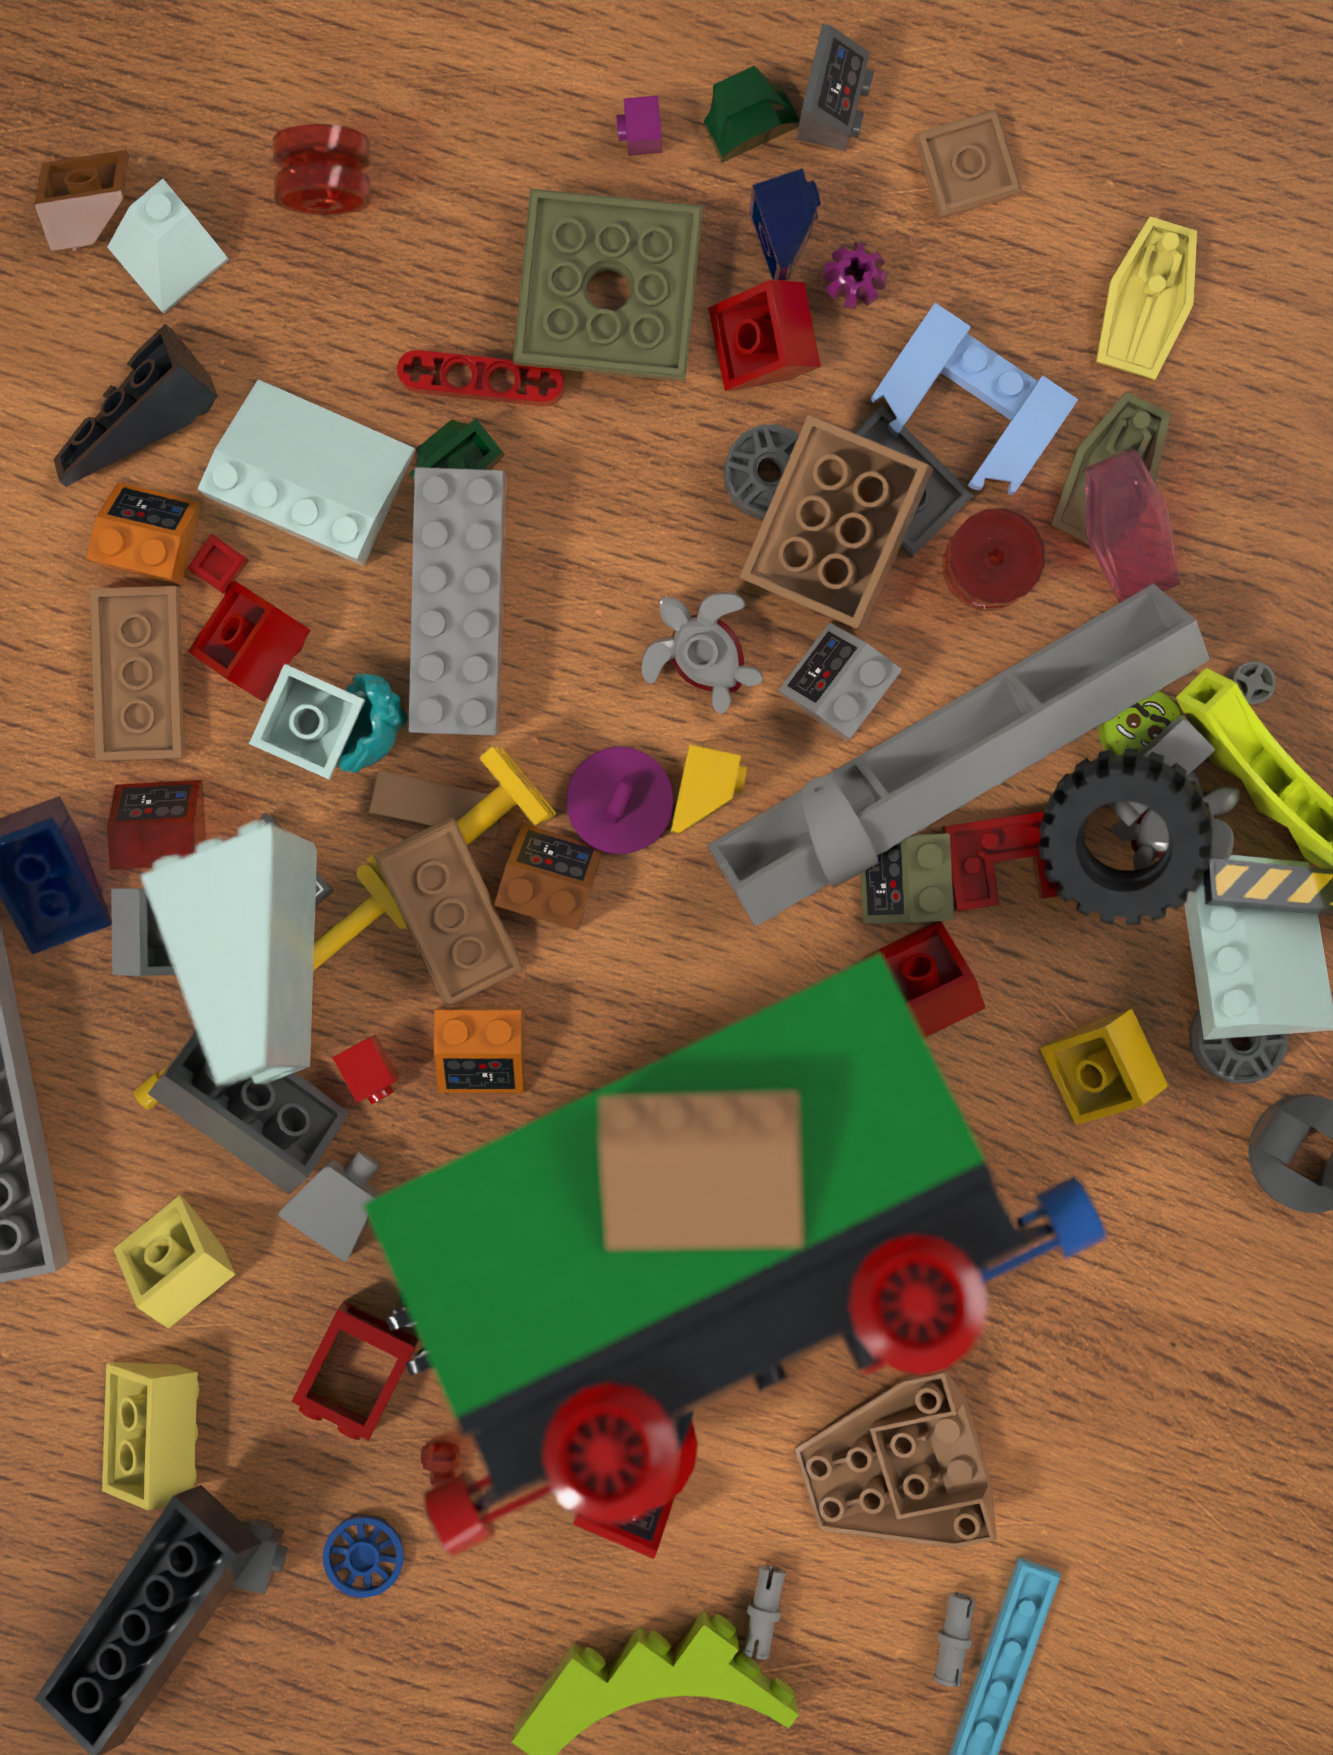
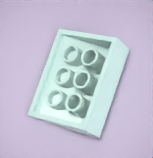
(307, 471)
(1258, 968)

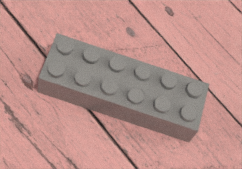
(457, 601)

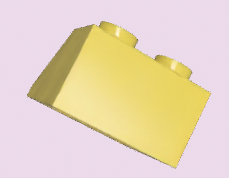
(173, 1263)

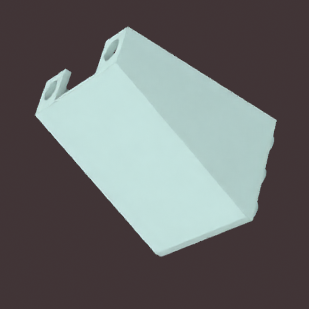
(243, 947)

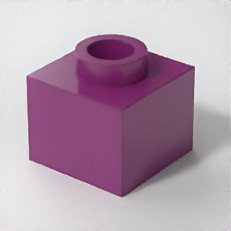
(640, 125)

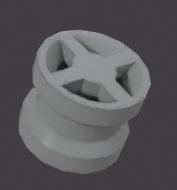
(1257, 679)

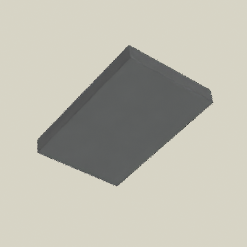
(943, 493)

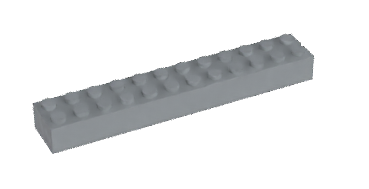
(971, 744)

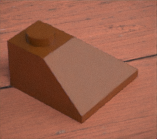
(79, 198)

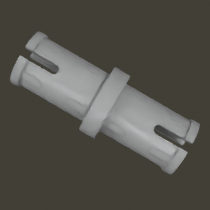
(764, 1612)
(954, 1639)

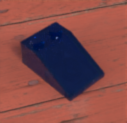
(48, 877)

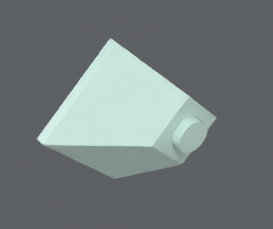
(165, 247)

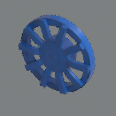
(363, 1556)

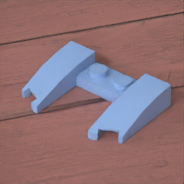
(1030, 404)

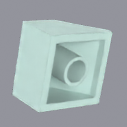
(307, 721)

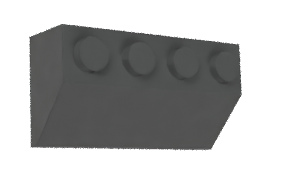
(269, 1126)

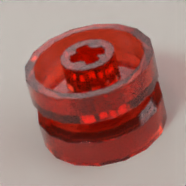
(321, 169)
(983, 536)

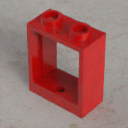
(374, 1332)

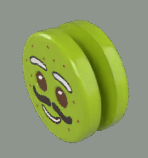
(1138, 723)

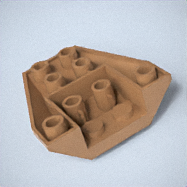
(903, 1468)

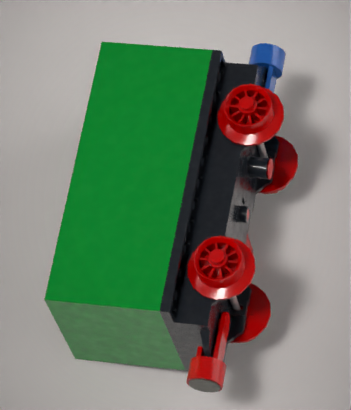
(596, 1357)

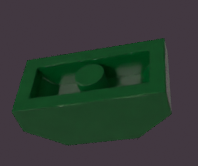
(747, 113)
(459, 447)

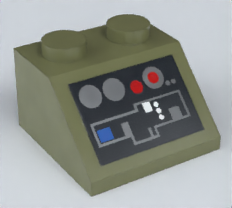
(910, 882)

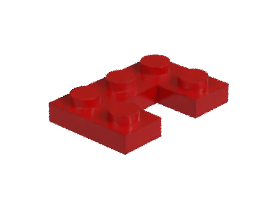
(982, 843)

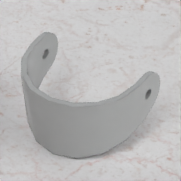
(836, 832)

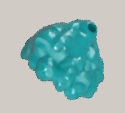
(376, 724)

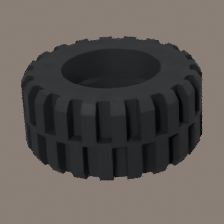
(1126, 891)

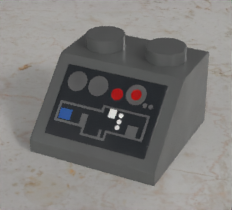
(834, 91)

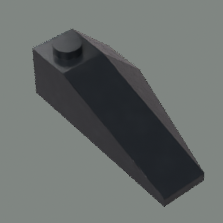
(153, 401)

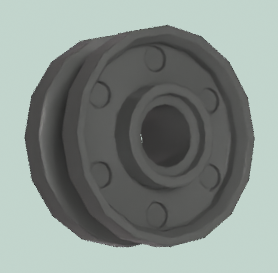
(748, 452)
(1248, 1064)

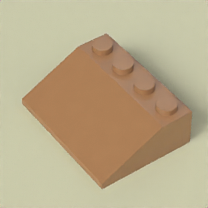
(836, 522)
(701, 1171)

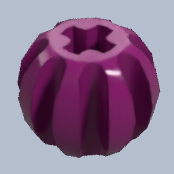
(863, 265)

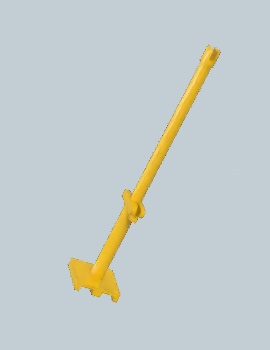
(514, 790)

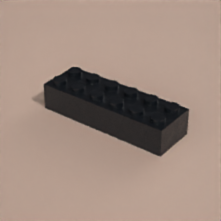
(148, 1620)

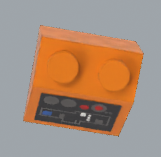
(144, 533)
(479, 1049)

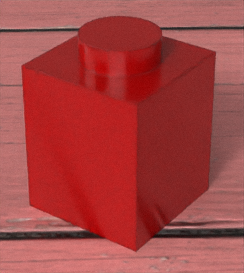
(367, 1070)

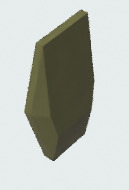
(1126, 426)

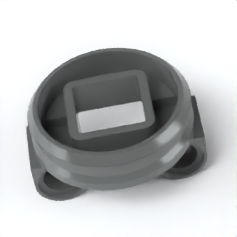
(1277, 1140)

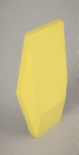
(1149, 299)

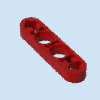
(479, 385)

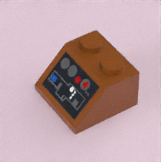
(548, 877)

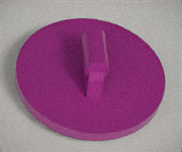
(619, 800)

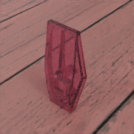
(1129, 526)

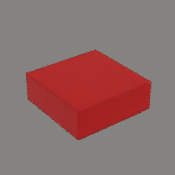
(218, 564)

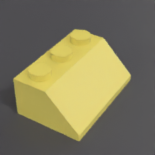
(149, 1432)

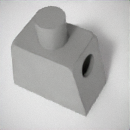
(332, 1205)

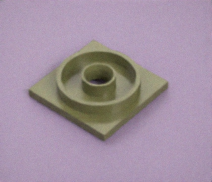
(585, 234)

